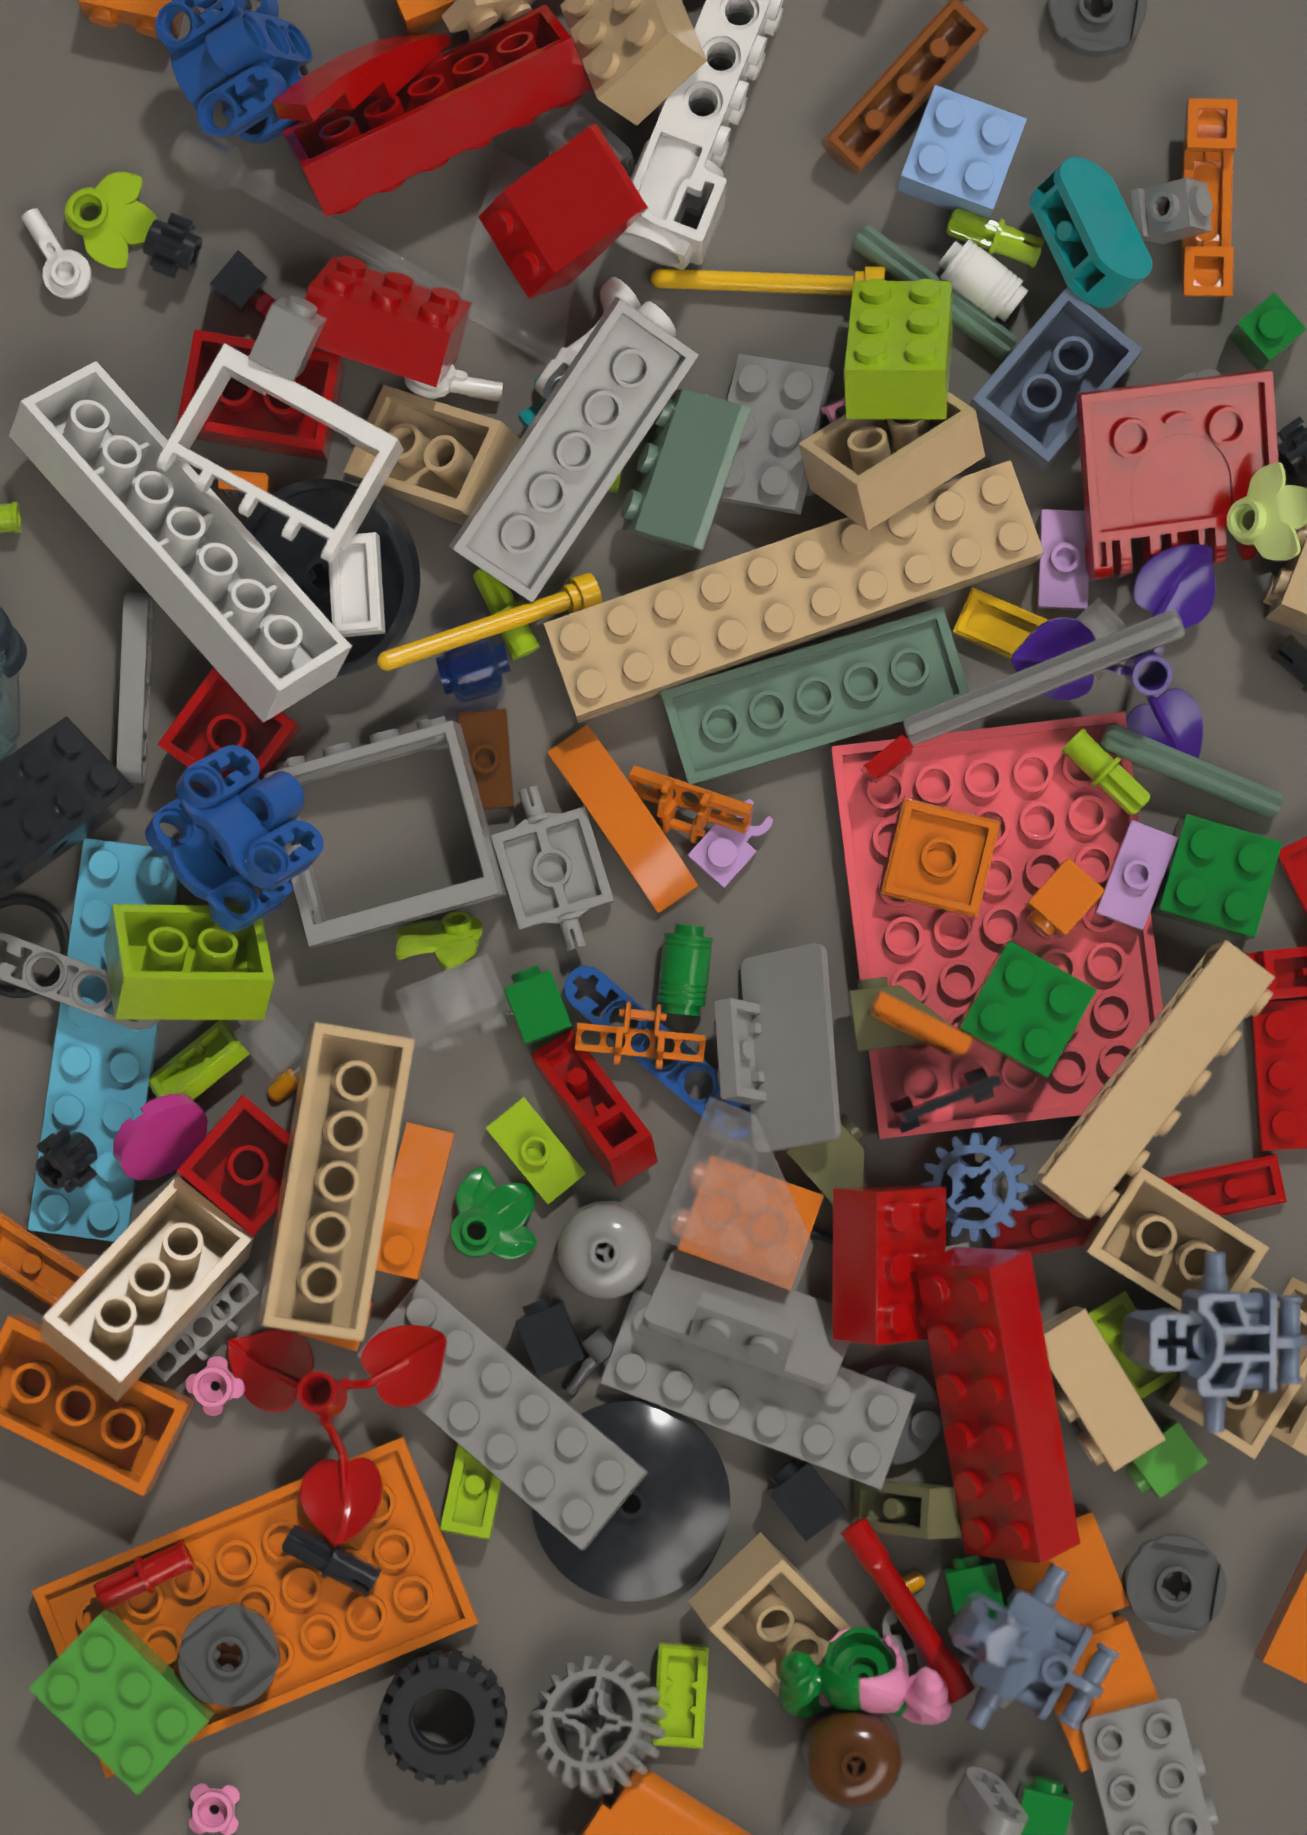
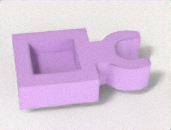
(726, 851)

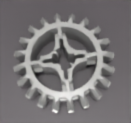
(595, 1764)

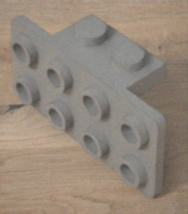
(781, 1047)
(746, 1320)
(1148, 1771)

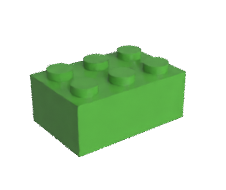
(122, 1700)

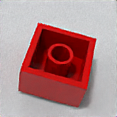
(222, 718)
(240, 1165)

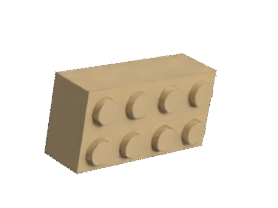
(146, 1288)

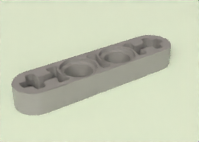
(135, 686)
(68, 985)

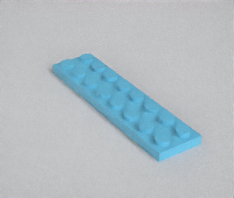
(98, 1065)

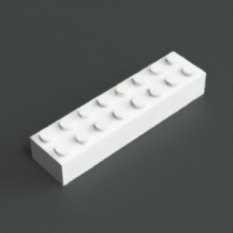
(179, 541)

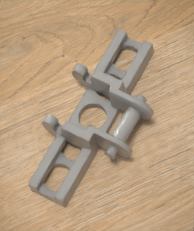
(195, 1341)

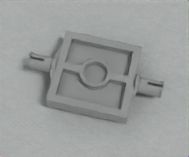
(552, 868)

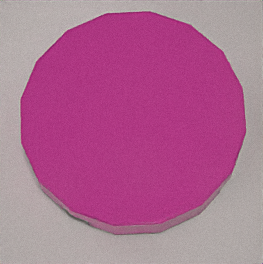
(159, 1137)

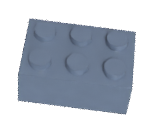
(1035, 388)

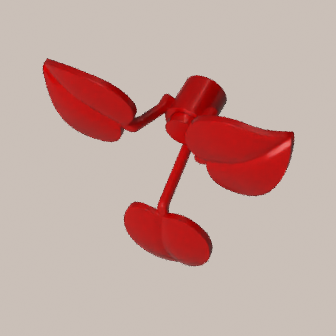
(279, 1368)

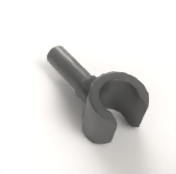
(599, 1347)

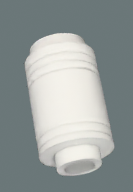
(982, 279)

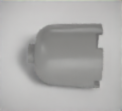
(620, 1228)

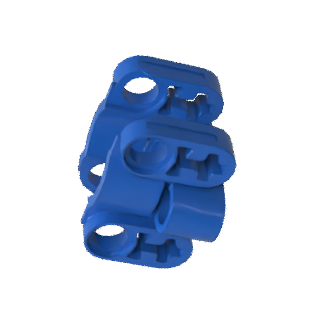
(235, 60)
(236, 835)

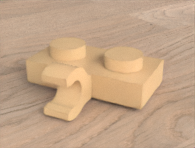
(481, 14)

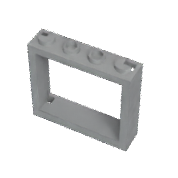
(385, 747)

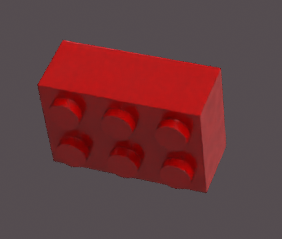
(388, 320)
(260, 421)
(875, 1251)

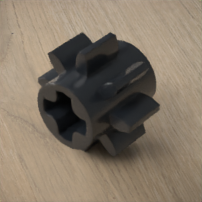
(172, 245)
(1293, 448)
(66, 1160)

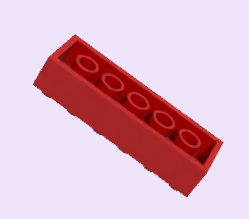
(444, 110)
(998, 1403)

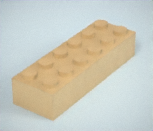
(1153, 1079)
(336, 1181)

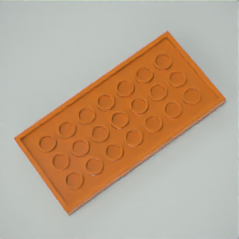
(320, 1623)

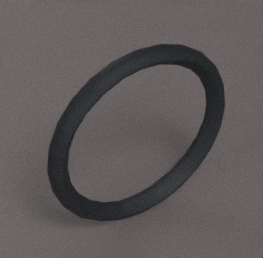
(63, 932)

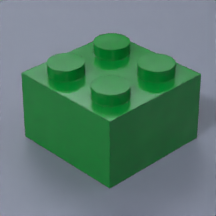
(1217, 877)
(1026, 1009)

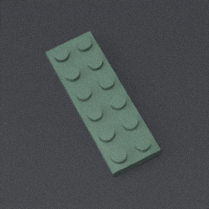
(813, 696)

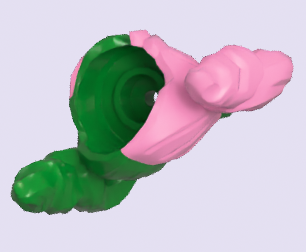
(839, 1681)

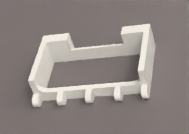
(265, 381)

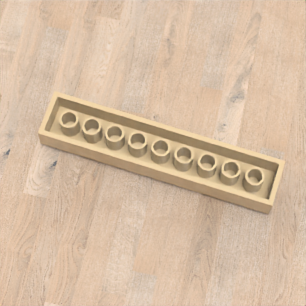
(792, 592)

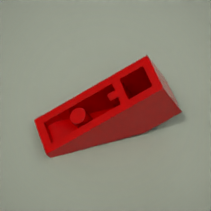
(596, 1109)

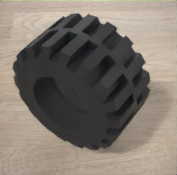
(436, 1759)

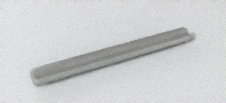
(1044, 677)

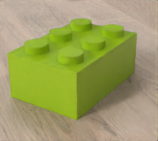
(899, 349)
(184, 965)

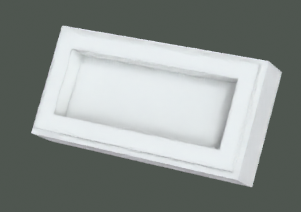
(358, 587)

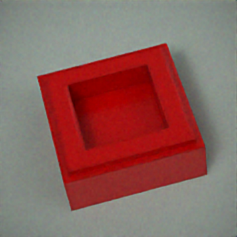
(887, 759)

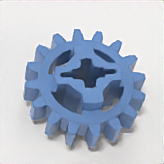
(992, 1202)

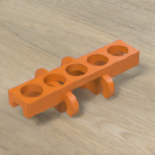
(662, 794)
(644, 1015)

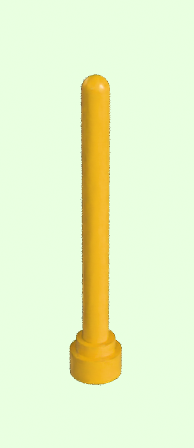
(762, 281)
(577, 595)

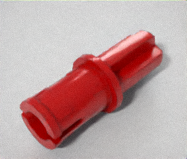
(144, 1575)

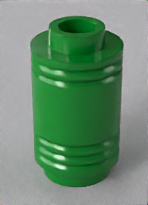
(684, 970)

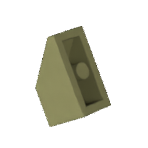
(872, 1033)
(833, 1162)
(909, 1509)

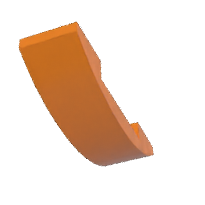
(1208, 158)
(623, 818)

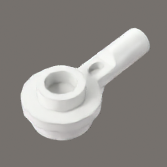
(65, 271)
(457, 382)

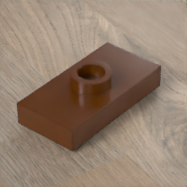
(489, 753)

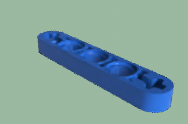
(672, 1075)

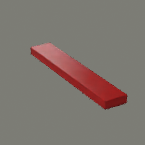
(1220, 1188)

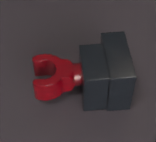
(241, 285)

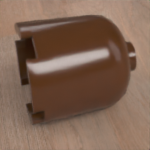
(836, 1737)

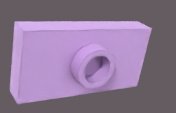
(1063, 565)
(1136, 875)

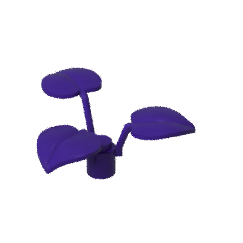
(1170, 580)

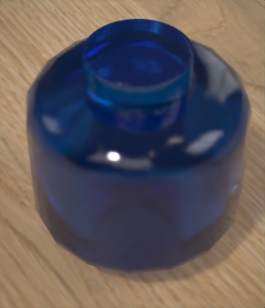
(473, 670)

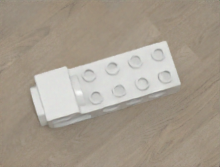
(686, 151)

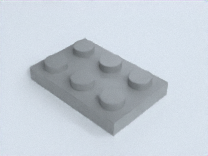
(783, 412)

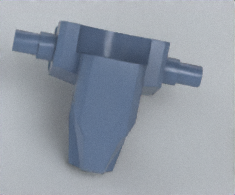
(1219, 1340)
(1028, 1652)

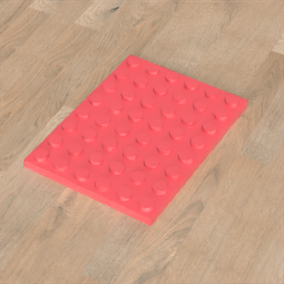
(943, 956)

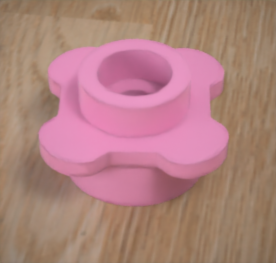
(200, 1386)
(203, 1819)

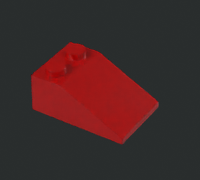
(563, 213)

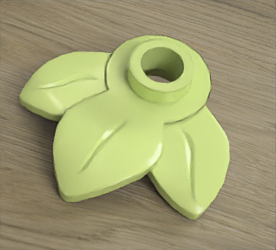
(1277, 514)

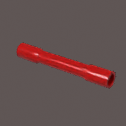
(876, 1561)

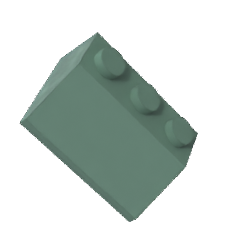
(684, 470)

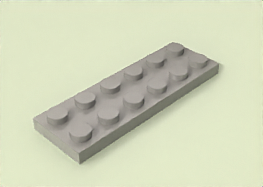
(574, 449)
(519, 1424)
(840, 1429)

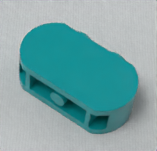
(1090, 232)

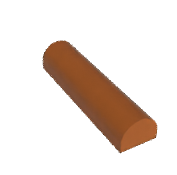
(904, 86)

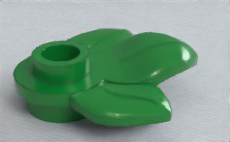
(498, 1211)

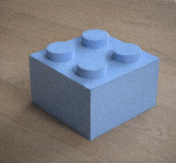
(961, 153)

